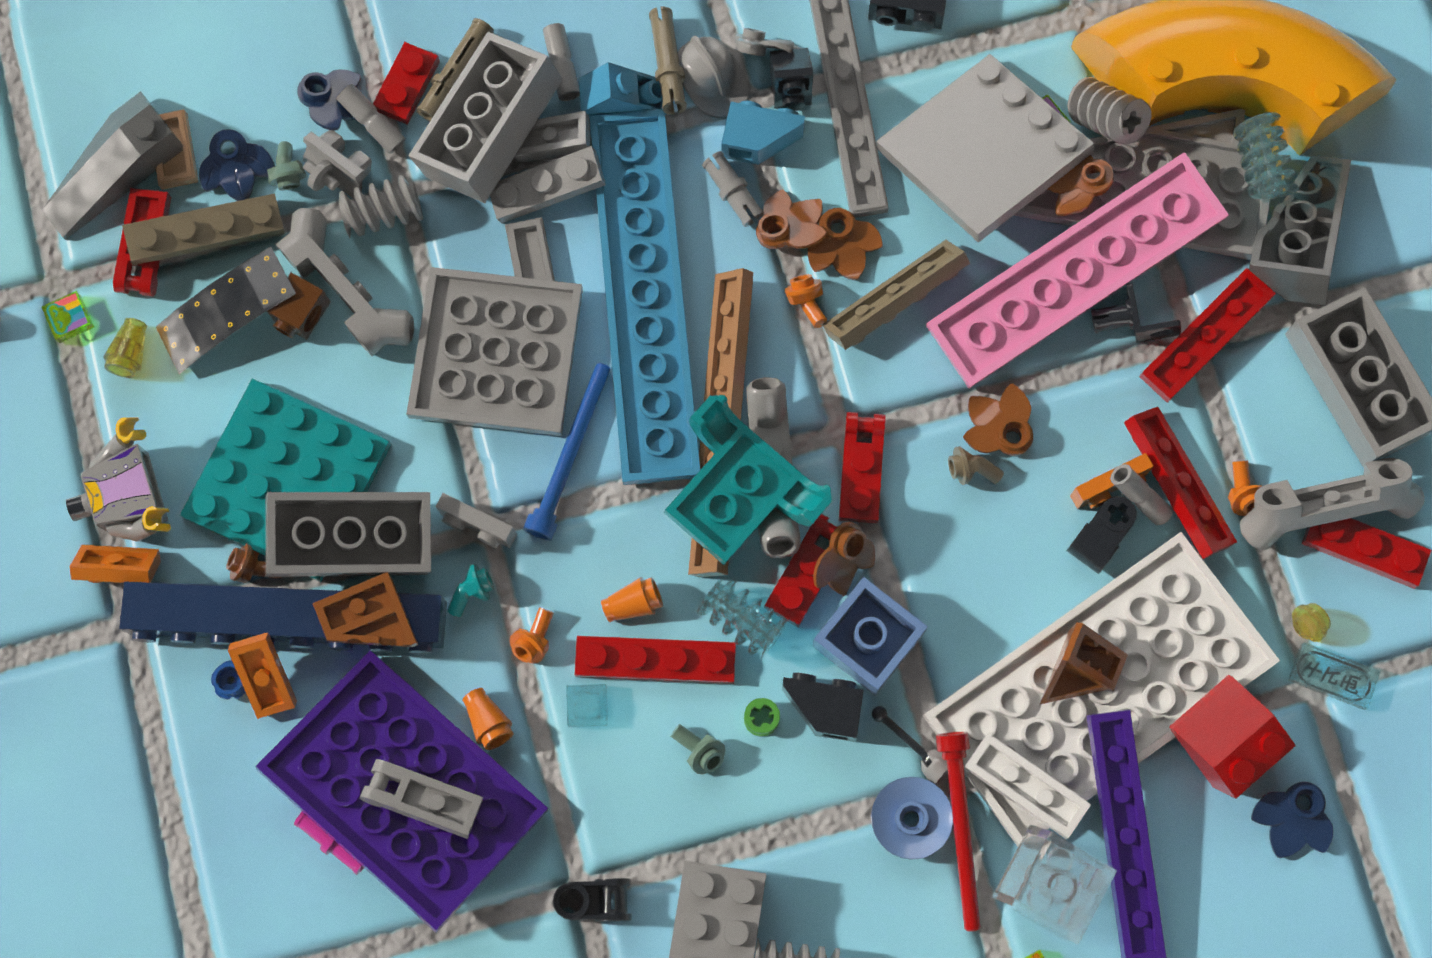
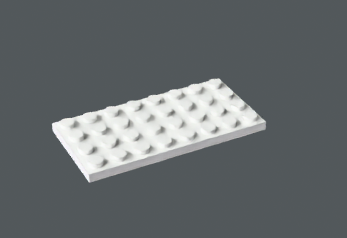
(1179, 643)

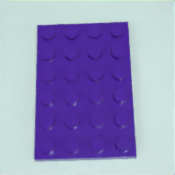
(383, 718)

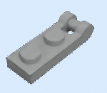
(423, 798)

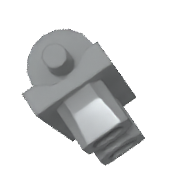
(330, 167)

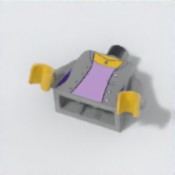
(122, 488)

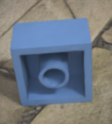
(869, 636)

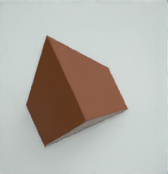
(1084, 665)

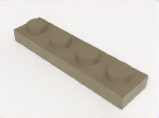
(203, 229)
(896, 294)

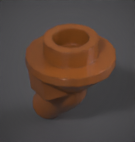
(244, 563)

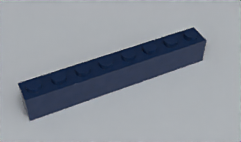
(245, 612)

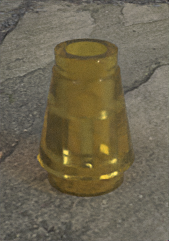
(126, 350)

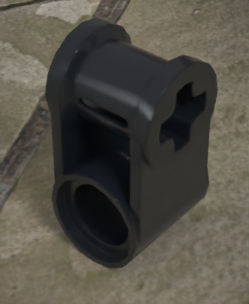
(1100, 537)
(596, 900)

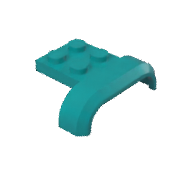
(740, 484)

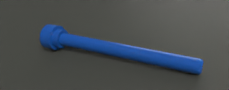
(542, 521)

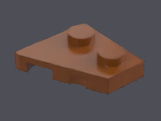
(366, 615)

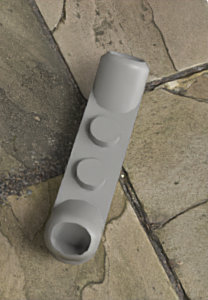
(368, 325)
(769, 421)
(1280, 509)

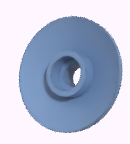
(932, 811)

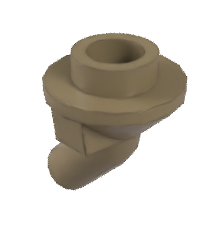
(964, 465)

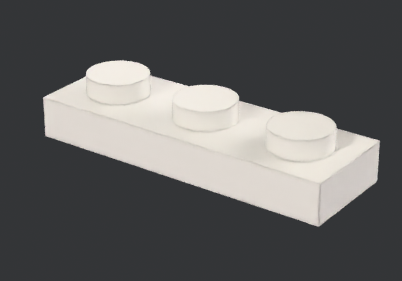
(1027, 786)

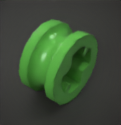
(757, 705)

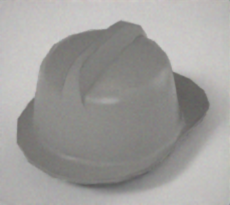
(712, 75)

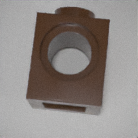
(301, 311)

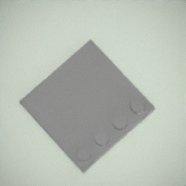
(984, 147)
(495, 351)

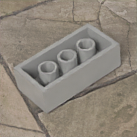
(486, 117)
(1363, 376)
(347, 533)
(717, 912)

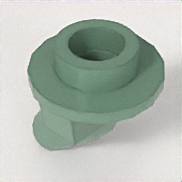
(286, 173)
(703, 750)

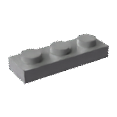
(547, 184)

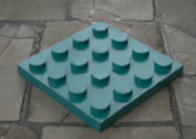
(278, 447)

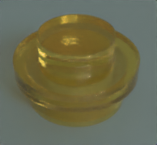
(1311, 622)

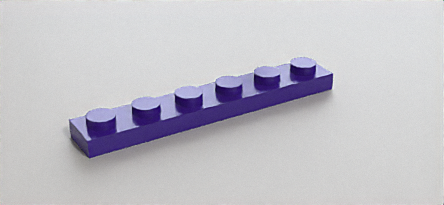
(1126, 834)

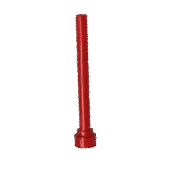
(953, 749)

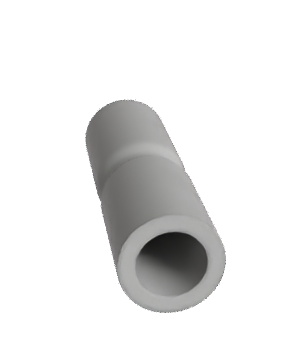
(560, 56)
(373, 121)
(1141, 494)

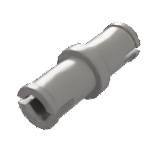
(733, 188)

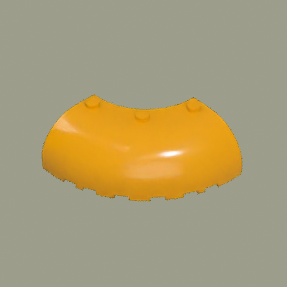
(1236, 58)

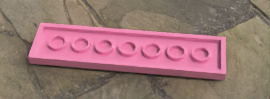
(1077, 270)

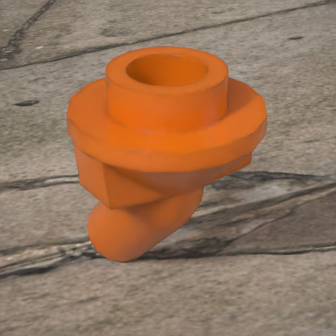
(803, 292)
(1243, 493)
(532, 641)

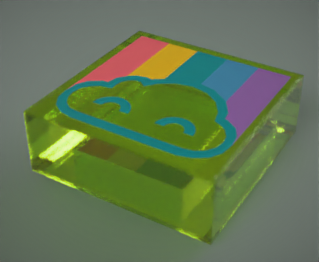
(67, 317)

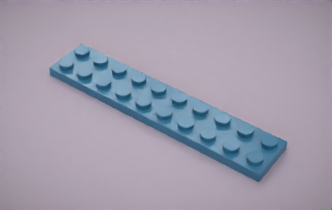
(644, 298)

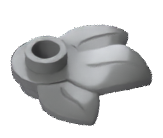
(754, 43)

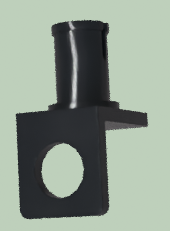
(1127, 316)

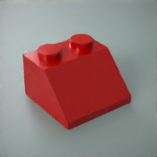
(1232, 737)

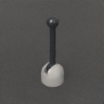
(931, 764)

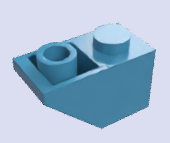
(618, 90)
(759, 133)

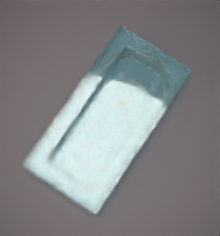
(1334, 676)

